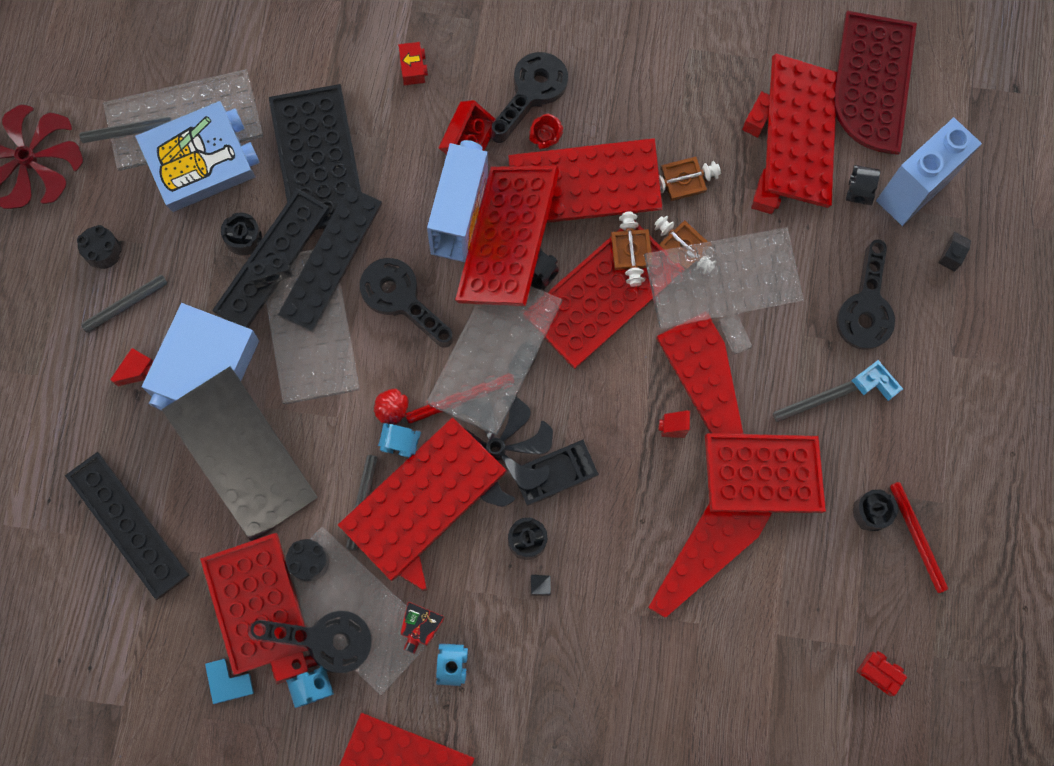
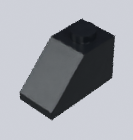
(955, 252)

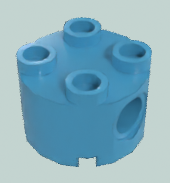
(398, 439)
(447, 675)
(309, 687)

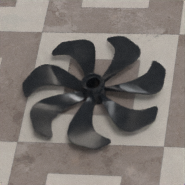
(538, 444)

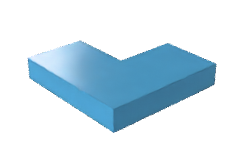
(877, 376)
(226, 688)

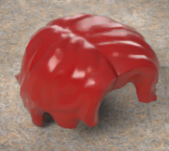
(545, 131)
(391, 406)

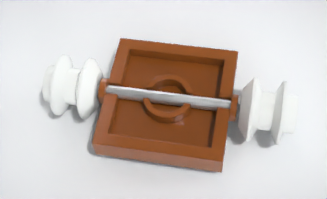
(685, 177)
(681, 236)
(630, 248)

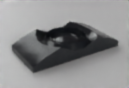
(568, 469)

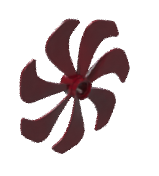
(53, 181)

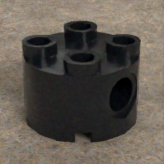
(863, 185)
(241, 233)
(99, 247)
(544, 271)
(875, 510)
(527, 538)
(307, 560)

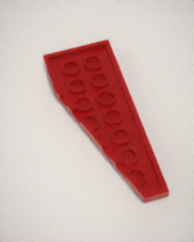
(704, 371)
(709, 548)

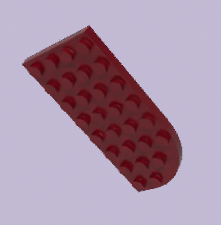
(874, 79)

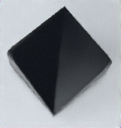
(540, 585)

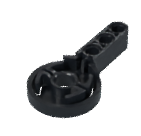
(530, 91)
(402, 299)
(868, 304)
(320, 638)

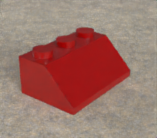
(469, 123)

